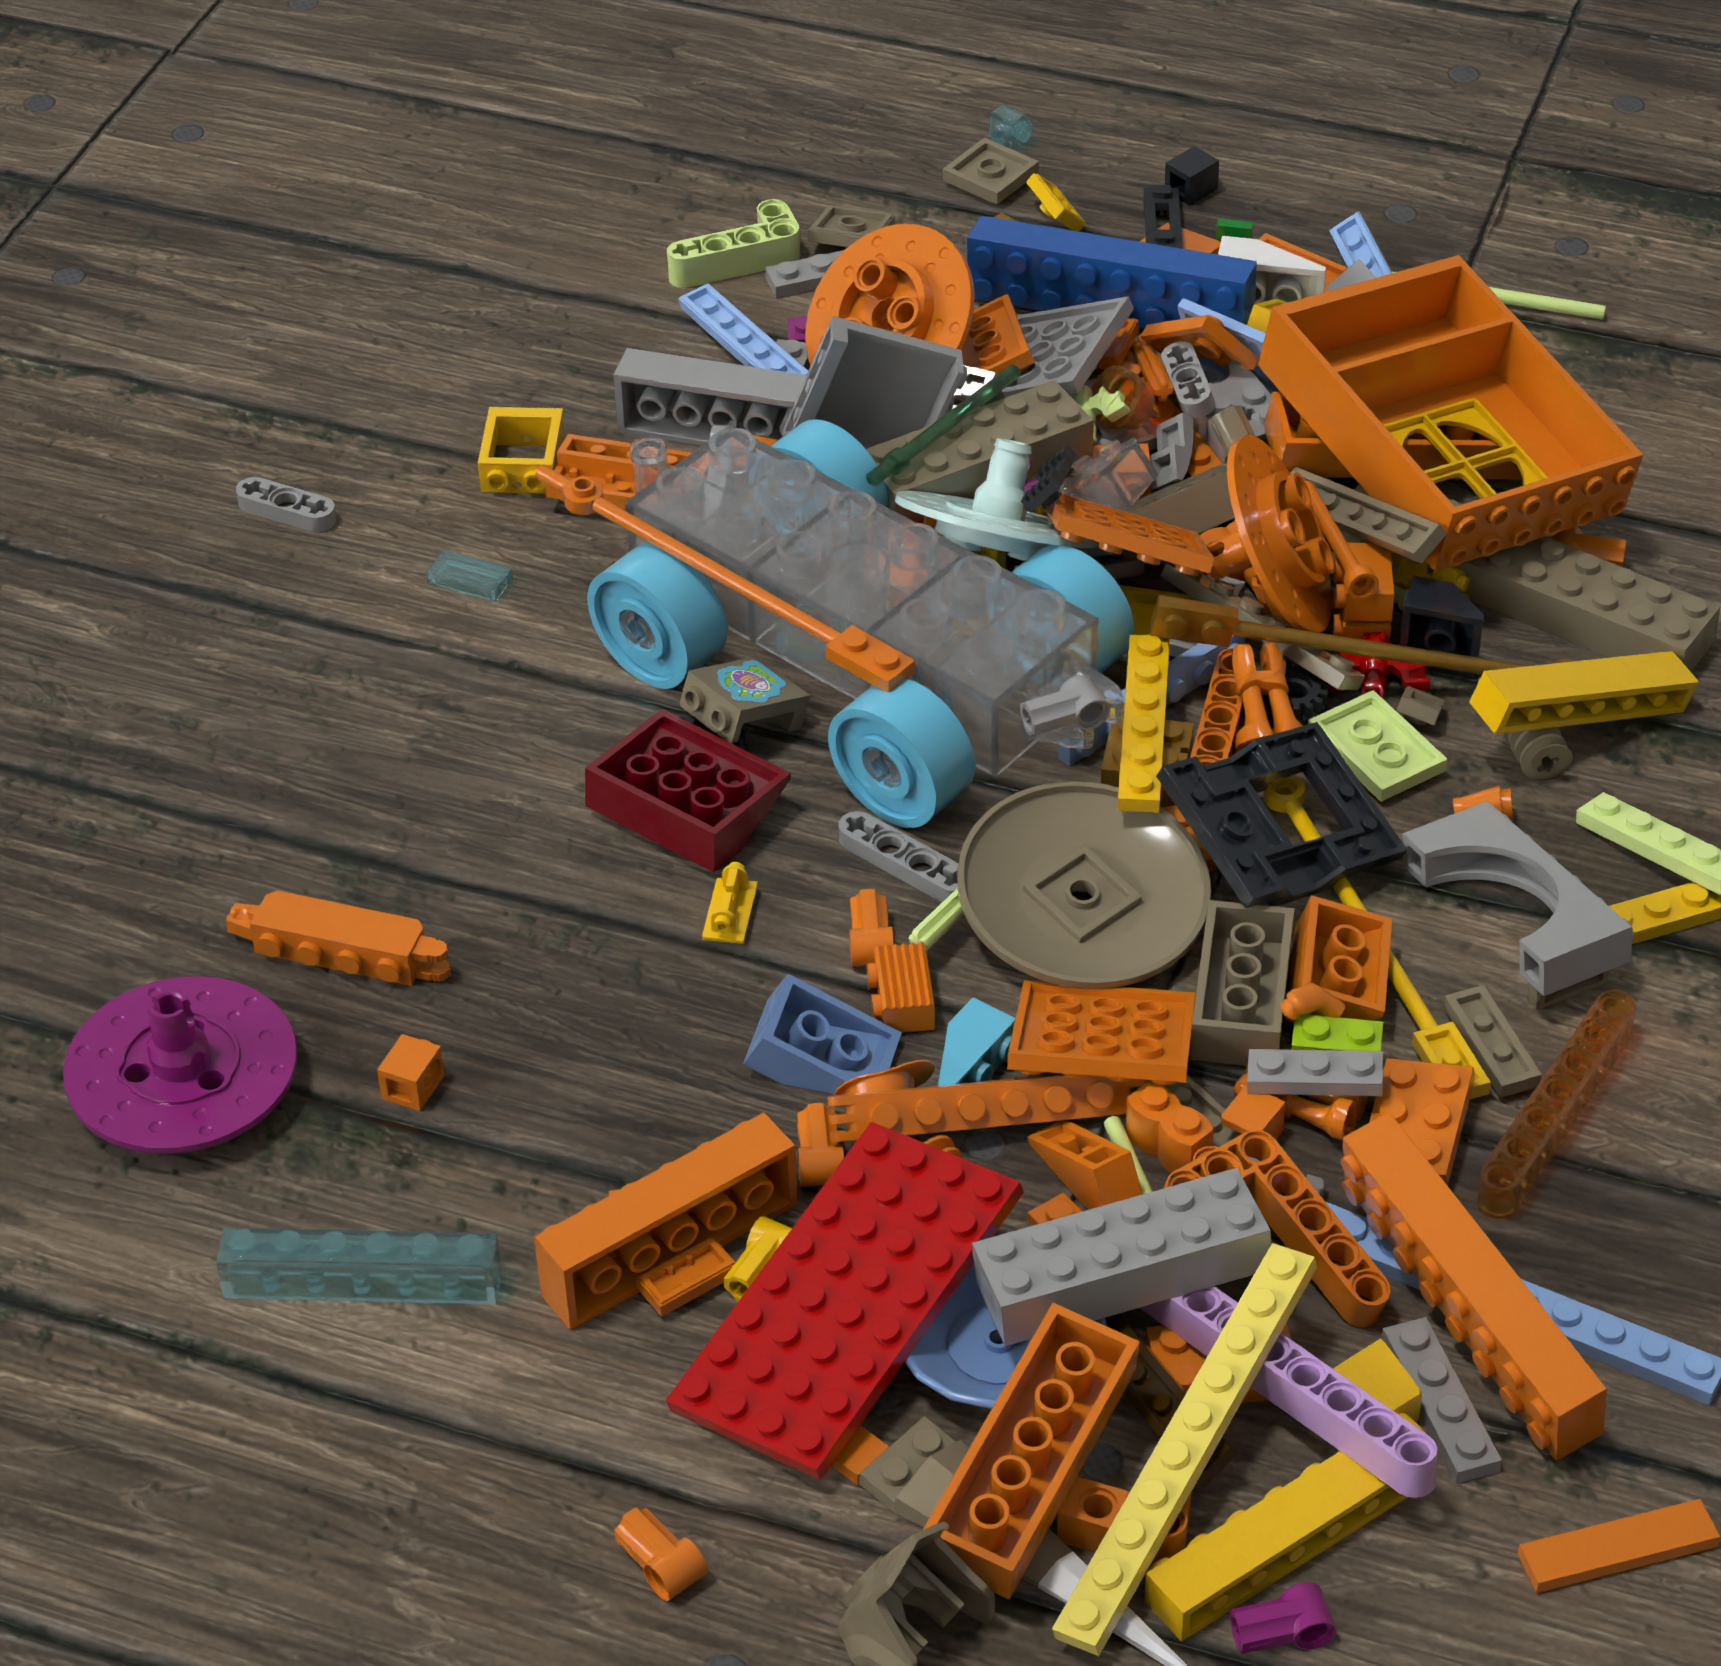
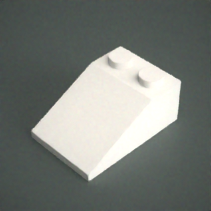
(1278, 271)

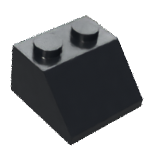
(1441, 620)

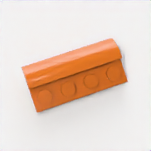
(603, 461)

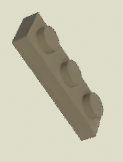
(1492, 1041)

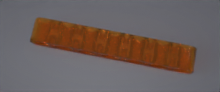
(1555, 1104)

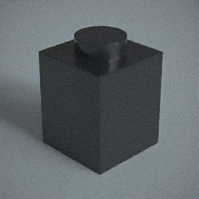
(1193, 174)

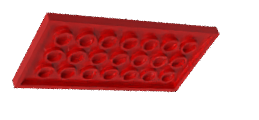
(844, 1299)

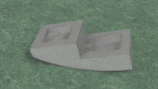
(1174, 451)

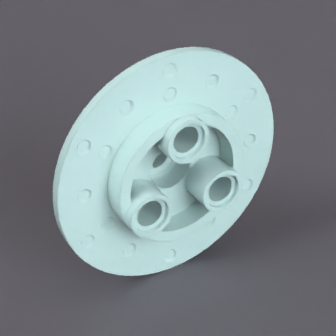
(996, 513)

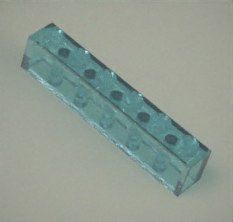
(359, 1265)

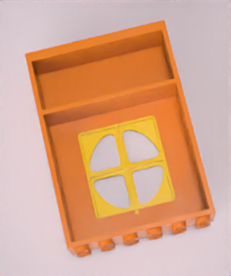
(1438, 352)

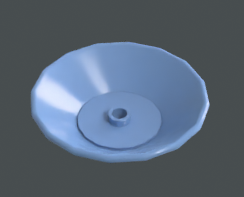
(961, 1351)

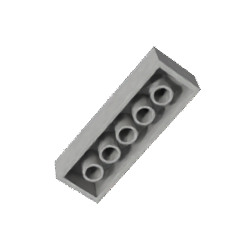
(687, 396)
(1123, 1254)

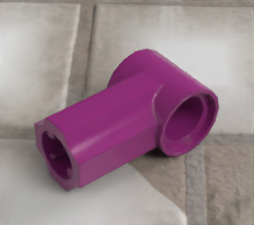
(1295, 1618)

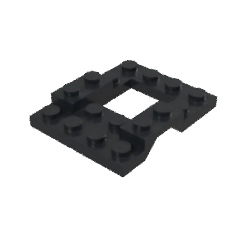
(1246, 839)

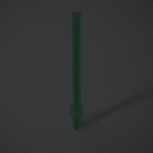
(899, 458)

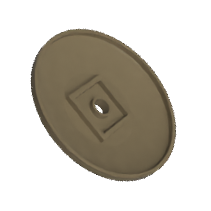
(1068, 838)

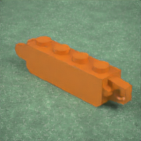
(341, 938)

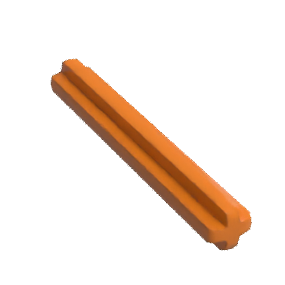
(1152, 368)

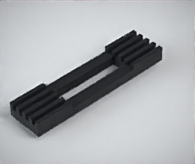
(1162, 199)
(1050, 479)

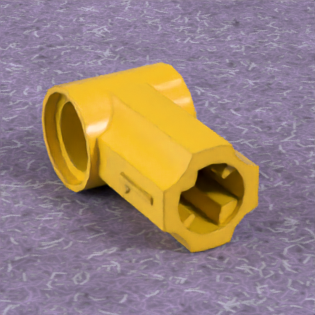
(761, 1244)

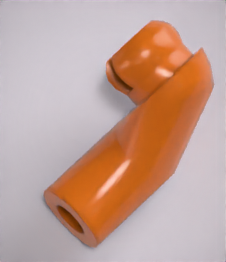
(1308, 999)

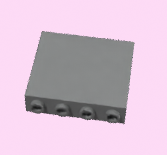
(877, 382)

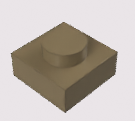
(1420, 706)

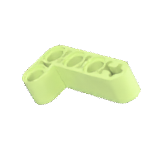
(736, 250)

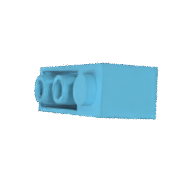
(975, 1044)

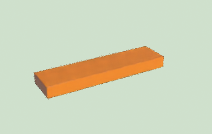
(1618, 1545)

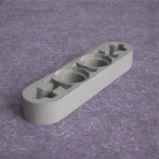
(900, 862)

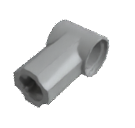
(1075, 703)

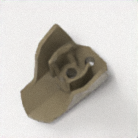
(914, 1573)

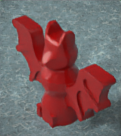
(1377, 669)

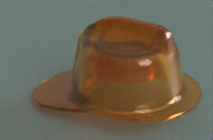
(1137, 393)

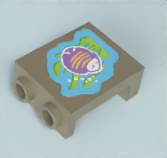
(740, 693)

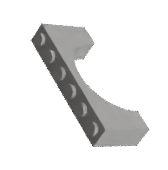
(1483, 844)

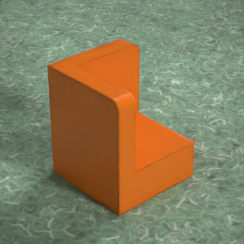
(1255, 1113)

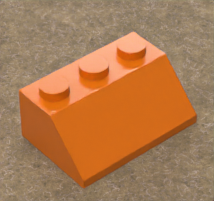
(1343, 954)

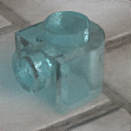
(1009, 127)

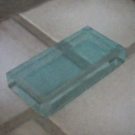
(469, 575)

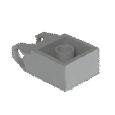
(1236, 389)

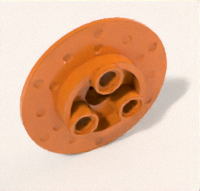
(898, 282)
(1276, 536)

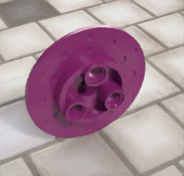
(180, 1064)

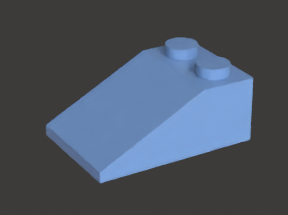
(817, 1039)

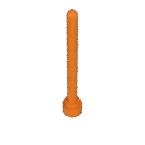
(1358, 578)

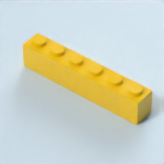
(1583, 692)
(1264, 1543)

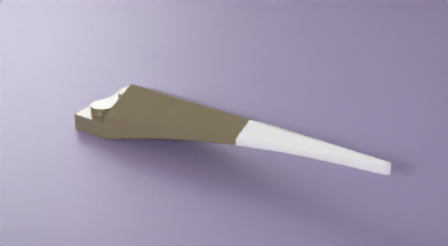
(912, 1480)

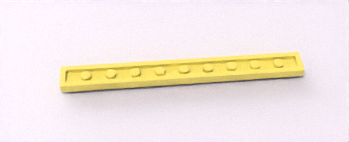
(1184, 1450)

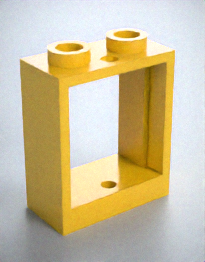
(519, 428)

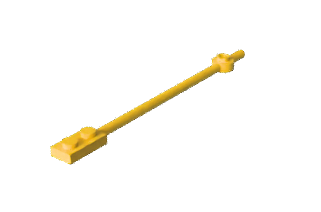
(1433, 1042)

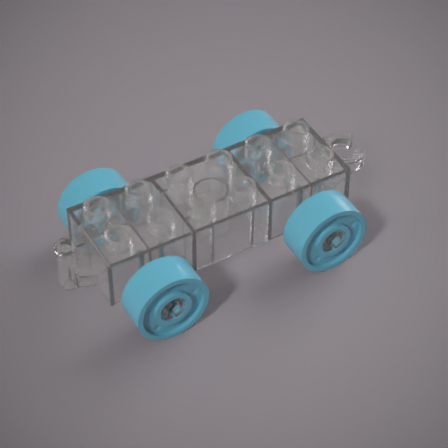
(828, 544)

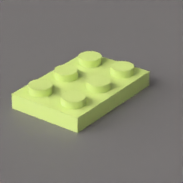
(1380, 745)

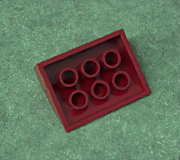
(684, 789)

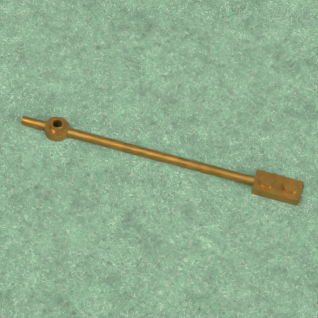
(1218, 623)

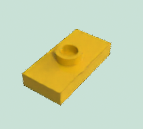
(1055, 203)

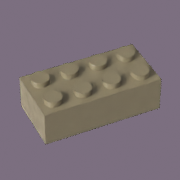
(1241, 981)

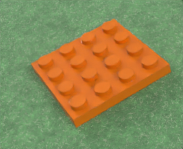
(1128, 531)
(1102, 1032)

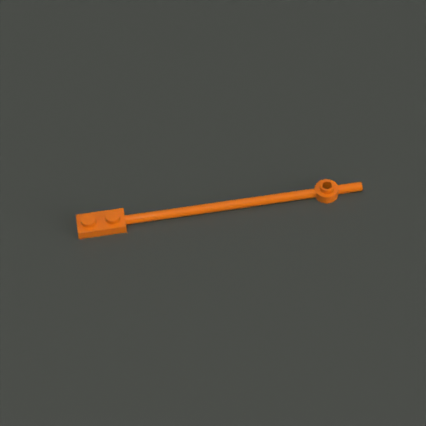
(851, 649)

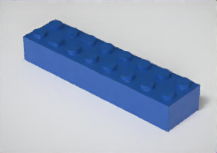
(1067, 268)

